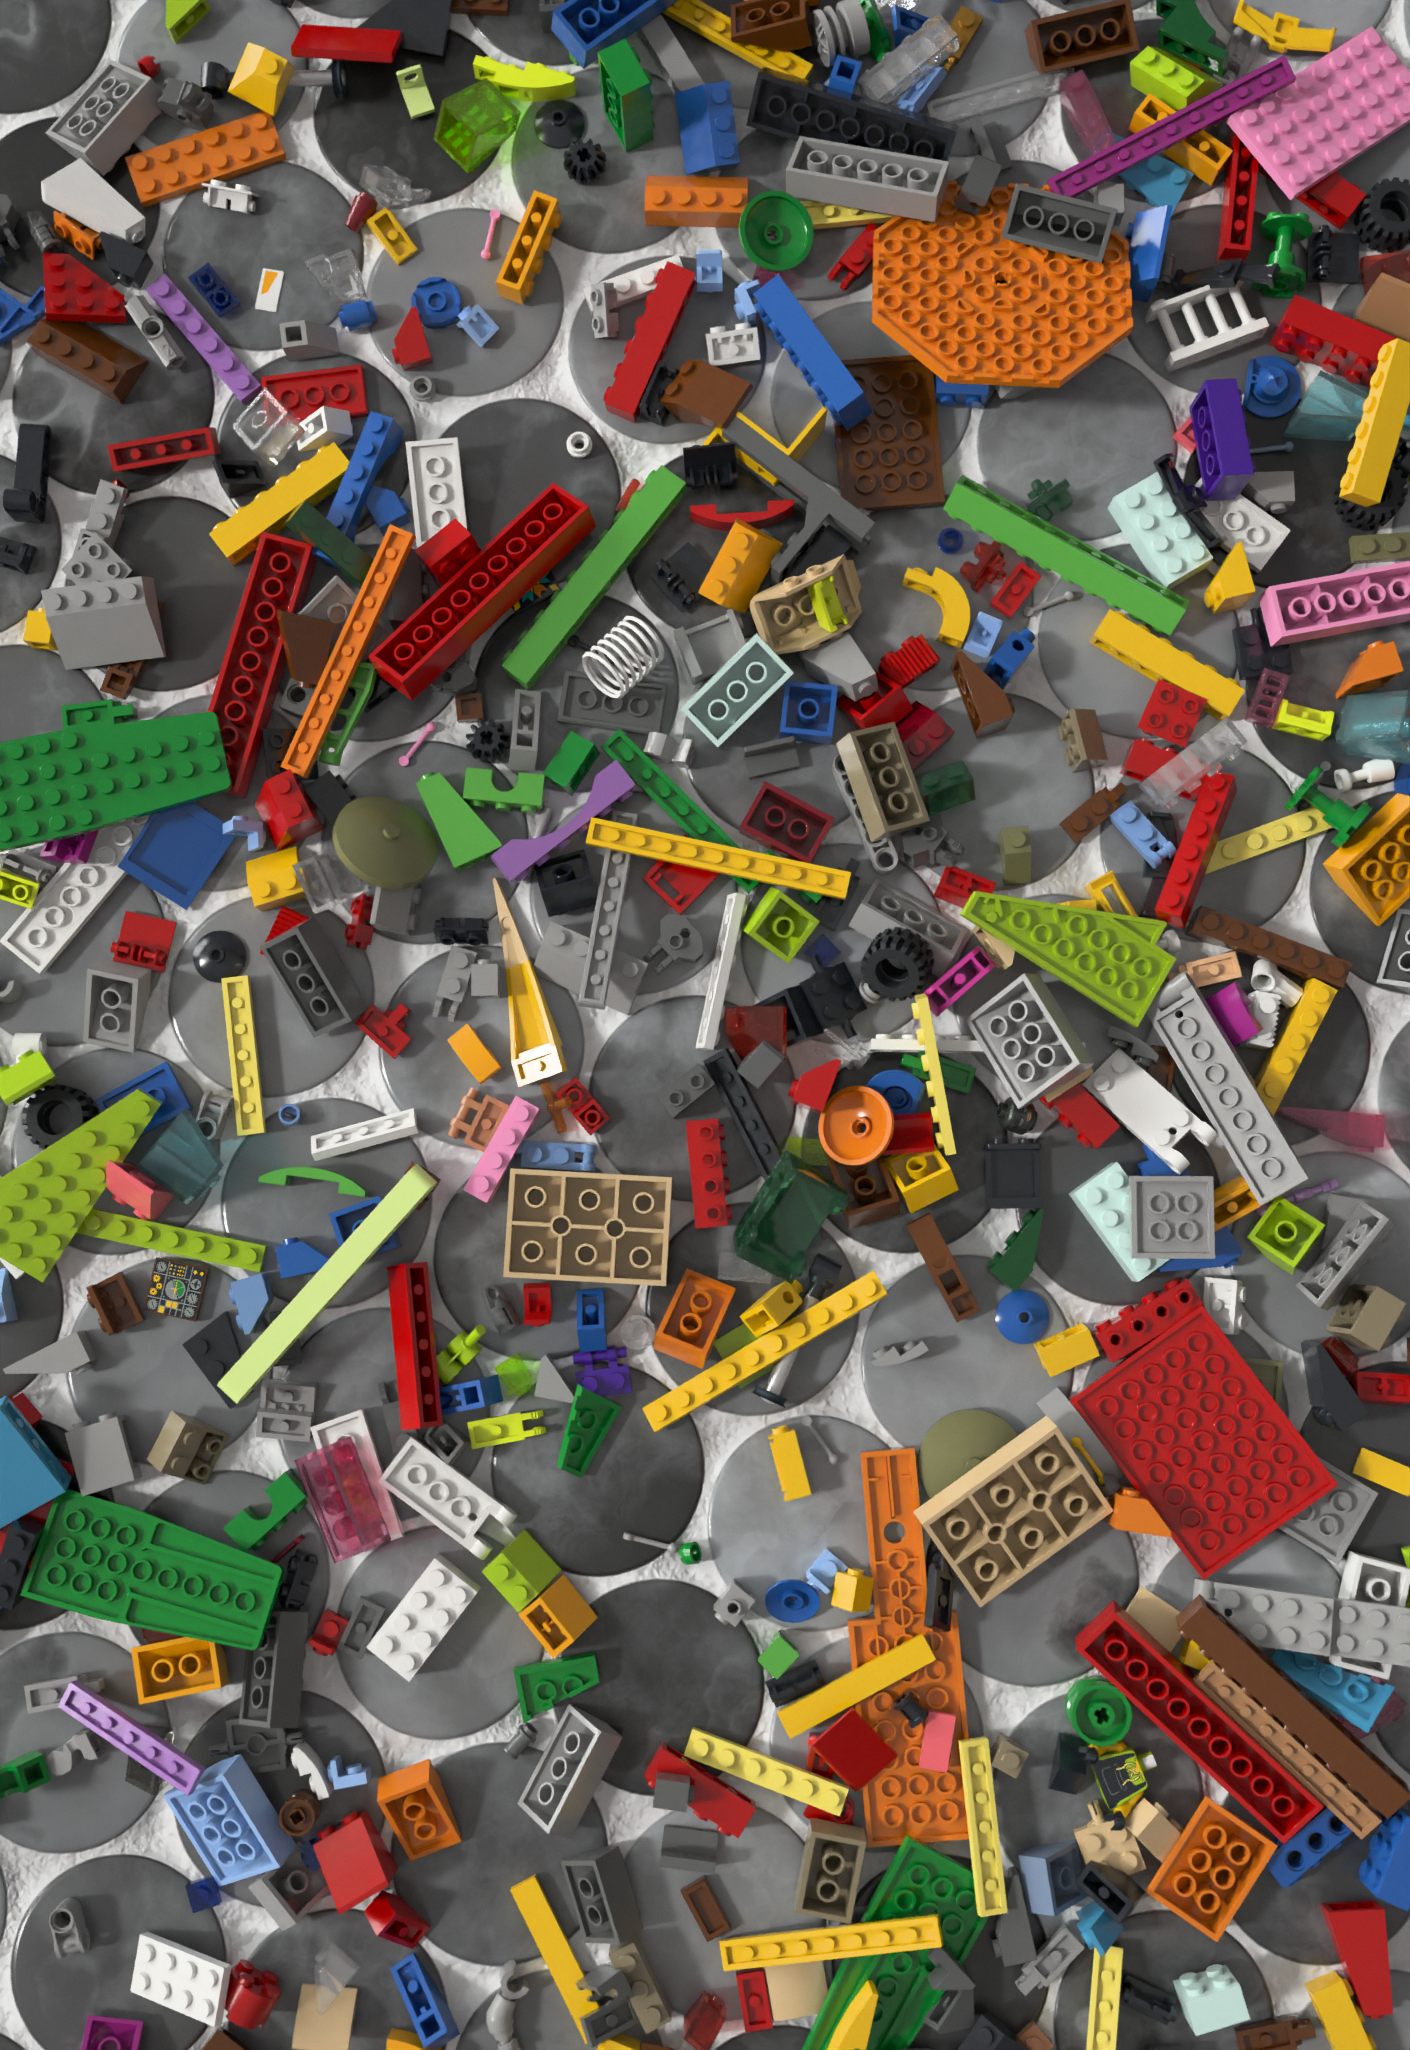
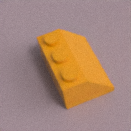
(740, 567)
(178, 1668)

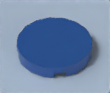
(437, 302)

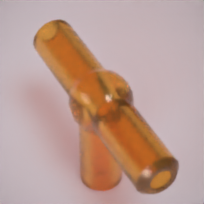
(555, 1106)

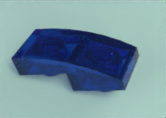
(213, 290)

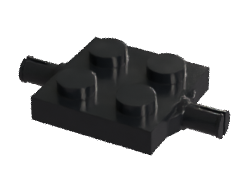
(1255, 652)
(833, 996)

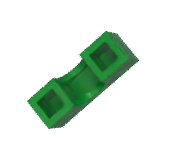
(249, 1528)
(23, 1774)

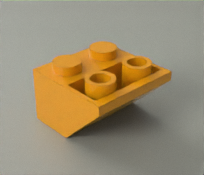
(558, 1616)

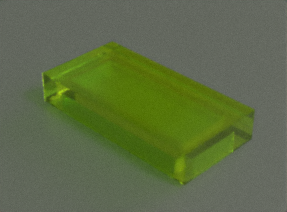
(808, 1150)

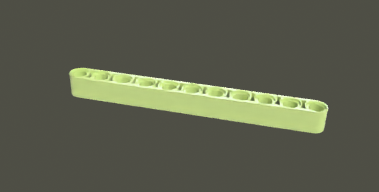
(327, 1284)

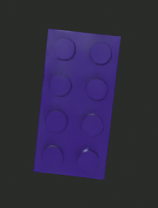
(1221, 439)

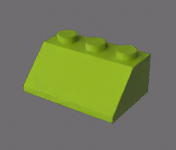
(1170, 78)

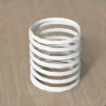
(641, 655)

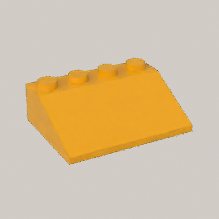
(1376, 861)

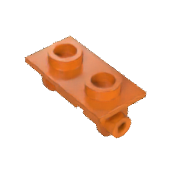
(71, 229)

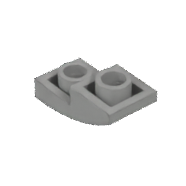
(889, 1356)

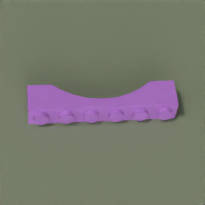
(520, 855)

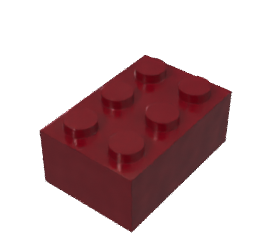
(786, 824)

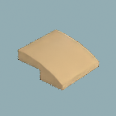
(1155, 1617)
(795, 1989)
(327, 2031)

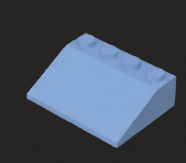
(231, 1822)

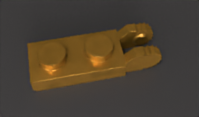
(966, 26)

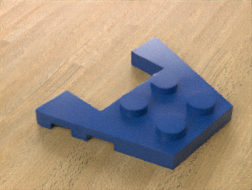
(18, 317)

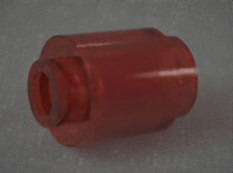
(1341, 1355)

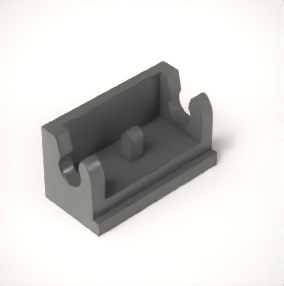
(978, 184)
(606, 1982)

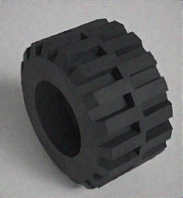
(1372, 224)
(1376, 514)
(908, 950)
(42, 1106)

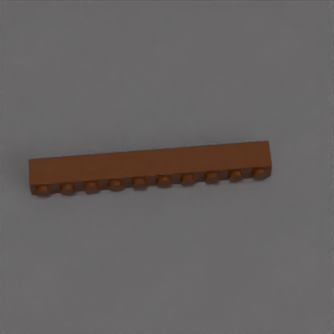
(1293, 1707)

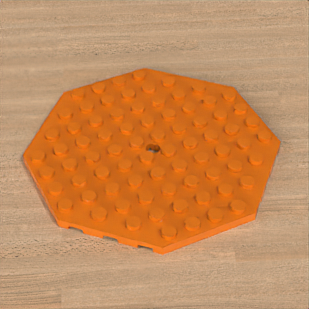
(943, 303)

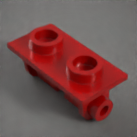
(357, 930)

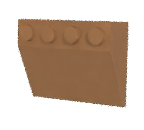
(1387, 307)

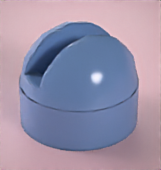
(291, 1110)

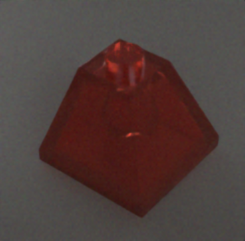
(753, 1024)

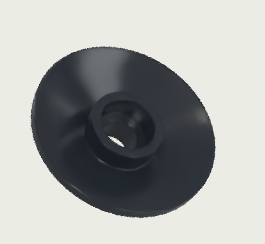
(561, 133)
(232, 956)

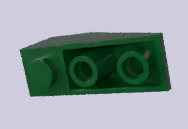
(1018, 1257)

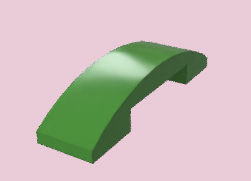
(284, 1177)

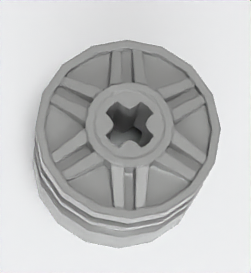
(840, 31)

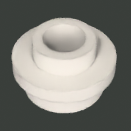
(579, 437)

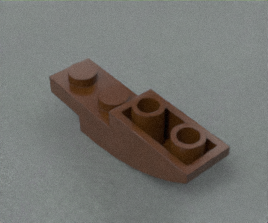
(943, 1267)

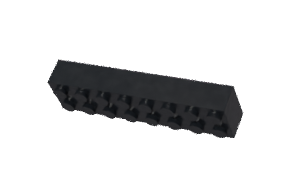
(813, 110)

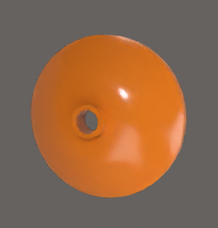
(842, 1124)

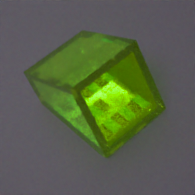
(475, 123)

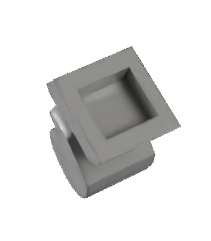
(665, 748)
(67, 1756)

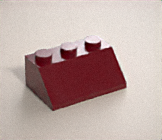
(922, 734)

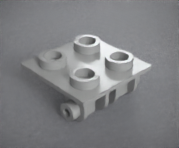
(96, 563)

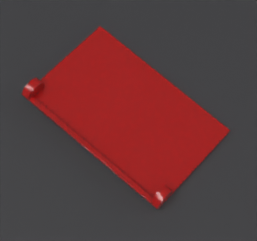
(853, 1750)

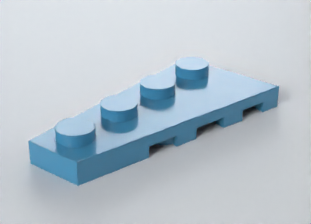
(1158, 180)
(1344, 1693)

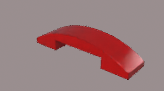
(776, 512)

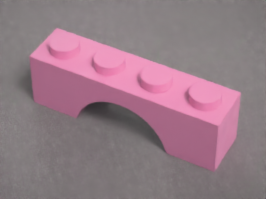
(501, 1149)

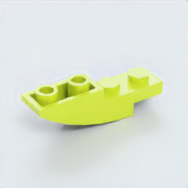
(532, 84)
(18, 889)

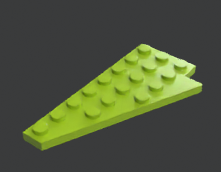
(1093, 951)
(58, 1187)

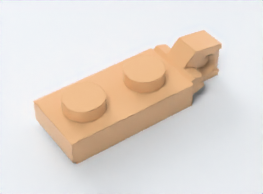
(1211, 969)

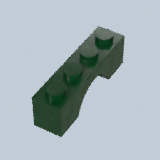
(323, 535)

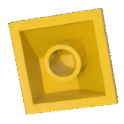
(261, 78)

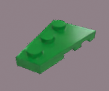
(586, 1429)
(551, 1681)

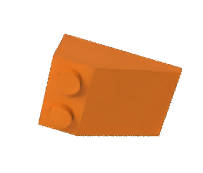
(694, 1318)
(418, 1809)

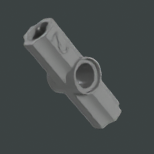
(148, 322)

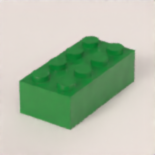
(626, 94)

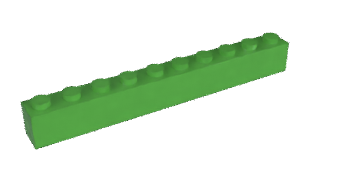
(1066, 555)
(594, 577)

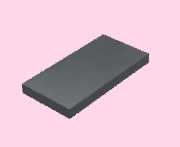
(587, 706)

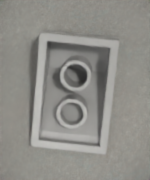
(115, 1004)

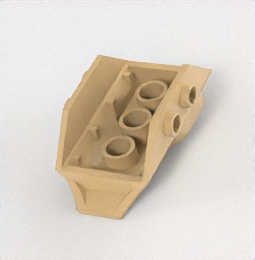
(786, 613)

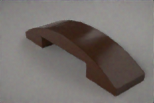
(123, 676)

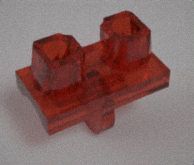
(987, 569)

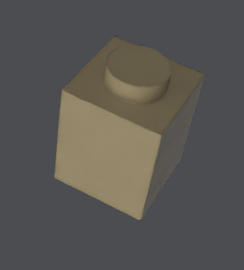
(1008, 1755)

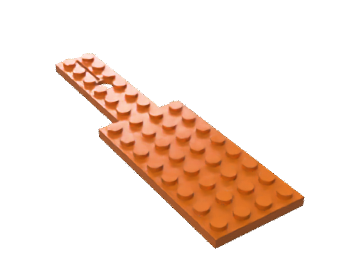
(903, 1795)

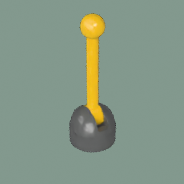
(1105, 1482)

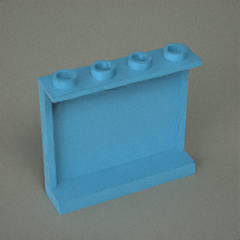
(27, 1467)

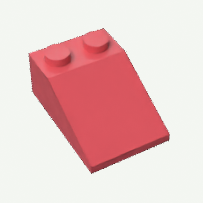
(136, 1189)

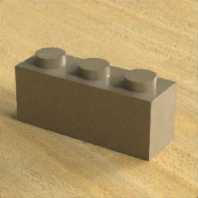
(649, 1998)

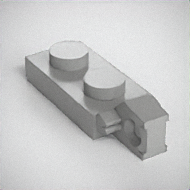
(48, 1693)
(1051, 1960)

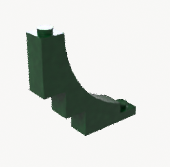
(1190, 36)

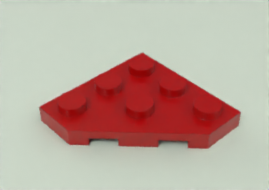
(78, 293)

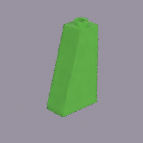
(459, 827)

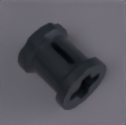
(910, 1708)

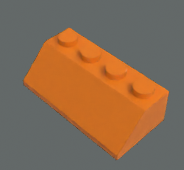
(695, 201)

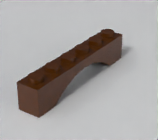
(1238, 935)

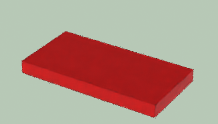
(346, 43)
(331, 387)

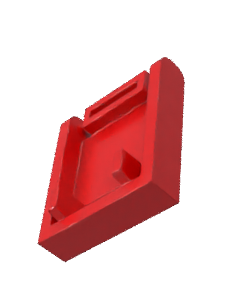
(686, 880)

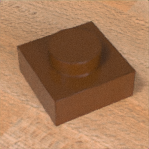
(469, 707)

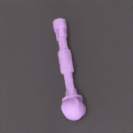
(1303, 1194)

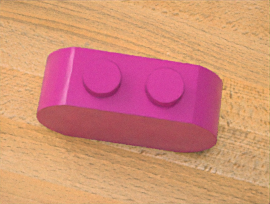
(958, 980)

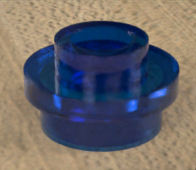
(950, 533)

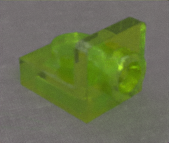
(515, 1375)

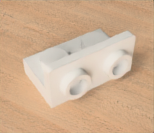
(732, 345)
(1223, 1303)

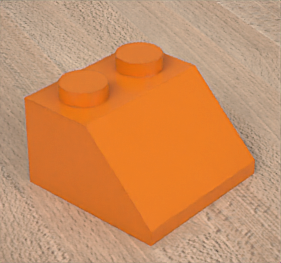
(1371, 669)
(1135, 1513)

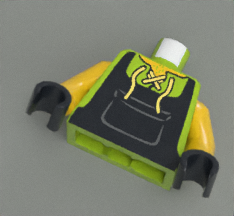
(1118, 1777)

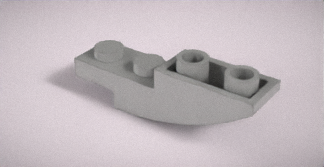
(105, 515)

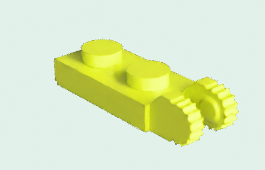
(503, 1429)

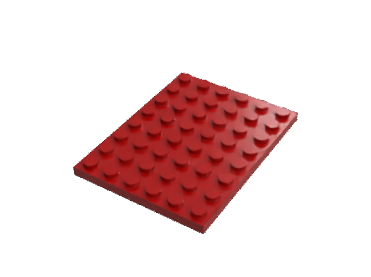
(1203, 1442)

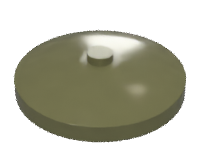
(384, 842)
(958, 1445)

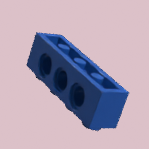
(1309, 1854)

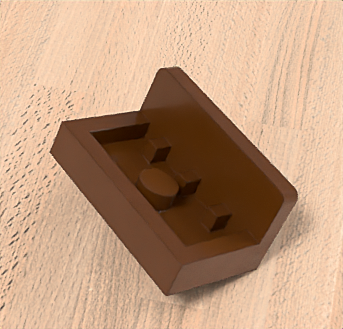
(115, 1304)

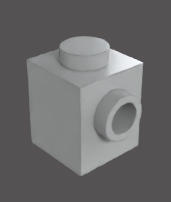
(733, 1604)

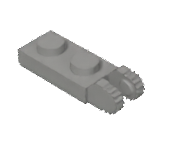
(455, 981)

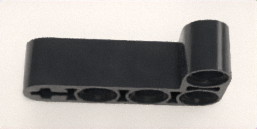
(29, 496)

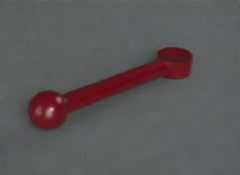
(288, 1549)

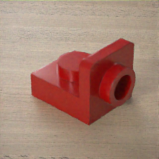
(328, 1633)

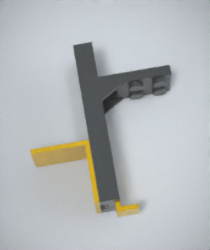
(781, 472)

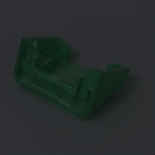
(787, 1217)

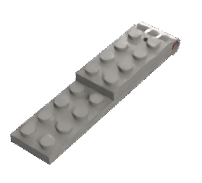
(1225, 1089)
(1313, 1621)

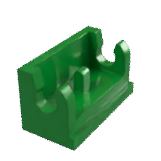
(571, 763)

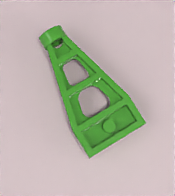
(363, 683)

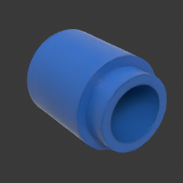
(358, 315)

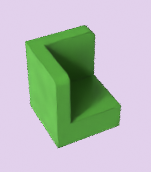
(778, 1655)

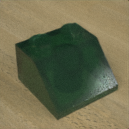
(946, 787)

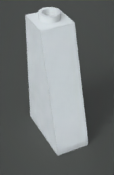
(93, 202)

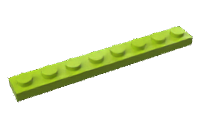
(174, 1240)

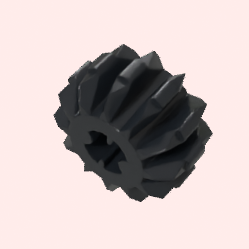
(582, 152)
(485, 751)

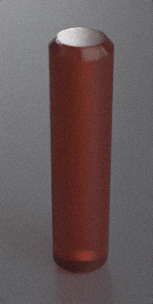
(624, 501)

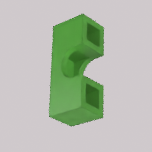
(526, 795)

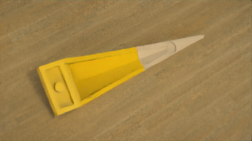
(533, 1034)

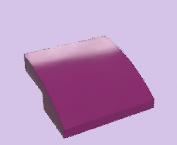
(71, 849)
(1233, 1013)

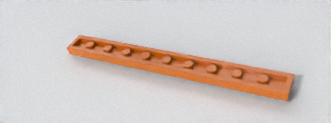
(348, 651)

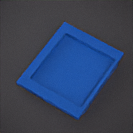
(177, 852)

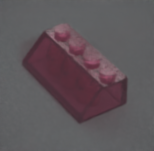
(342, 1499)

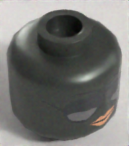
(1015, 1119)

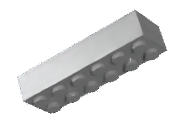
(867, 178)

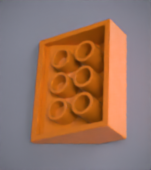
(1211, 1868)

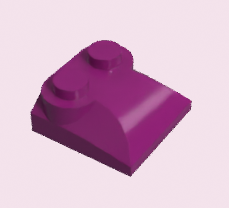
(112, 2034)

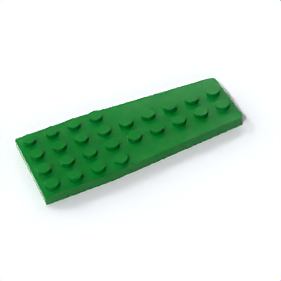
(106, 776)
(150, 1573)
(914, 1885)

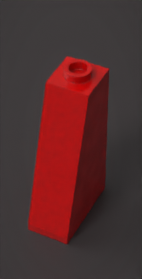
(1362, 1947)

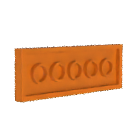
(204, 156)

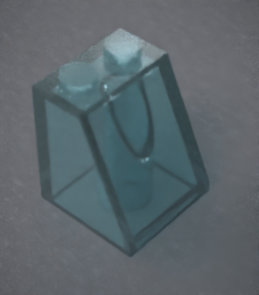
(1327, 410)
(1376, 726)
(183, 1160)

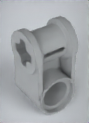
(213, 1114)
(69, 1934)

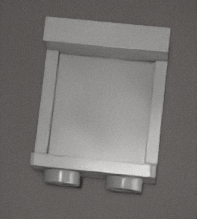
(710, 645)
(101, 1454)

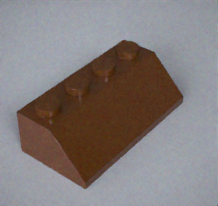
(1082, 36)
(88, 356)

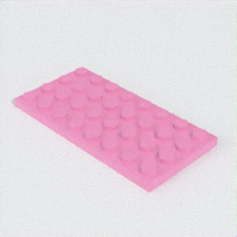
(1327, 114)

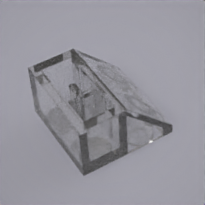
(328, 880)

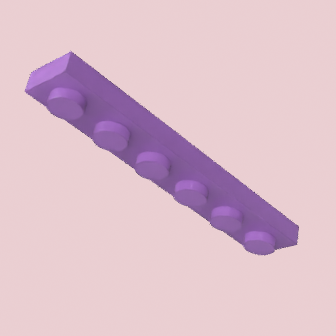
(204, 339)
(132, 1737)

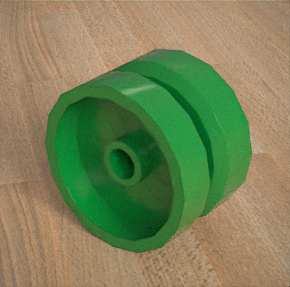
(1110, 1722)

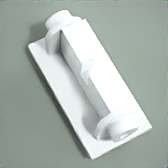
(219, 194)

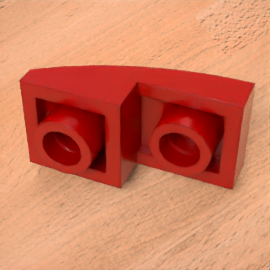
(584, 1106)

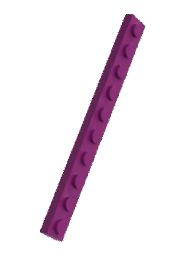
(1173, 129)

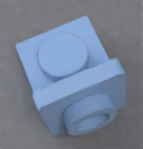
(477, 324)
(823, 1571)
(352, 1776)

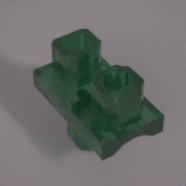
(1058, 494)

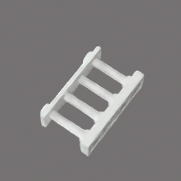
(1204, 346)

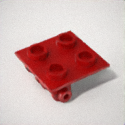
(1171, 713)
(144, 941)

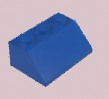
(707, 128)
(1146, 249)

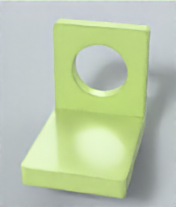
(415, 92)

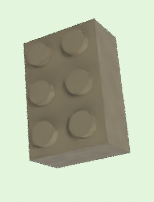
(1366, 1317)
(830, 1870)

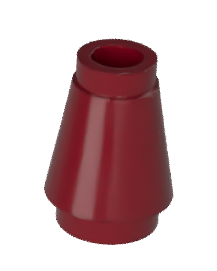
(360, 211)

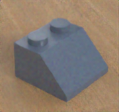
(1050, 1877)

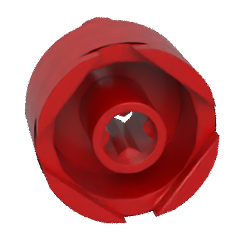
(251, 1995)

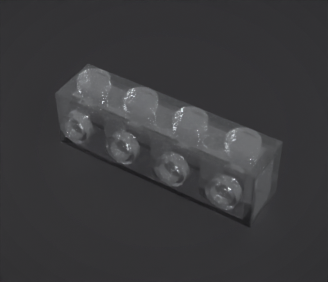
(909, 61)
(1192, 764)

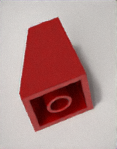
(287, 810)
(354, 1860)

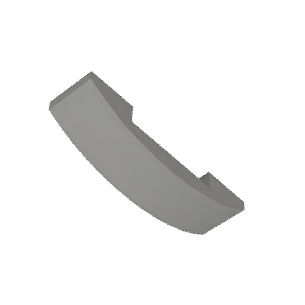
(1072, 1425)

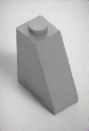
(843, 665)

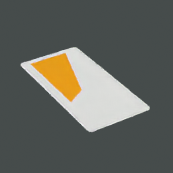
(269, 290)

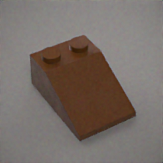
(772, 24)
(705, 394)
(983, 699)
(869, 1191)

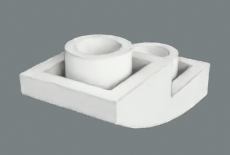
(307, 1762)

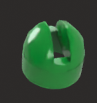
(690, 1553)

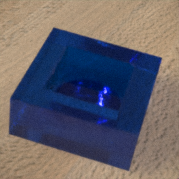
(824, 948)
(309, 1856)
(203, 1893)

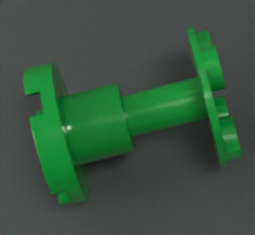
(1285, 230)
(1337, 814)

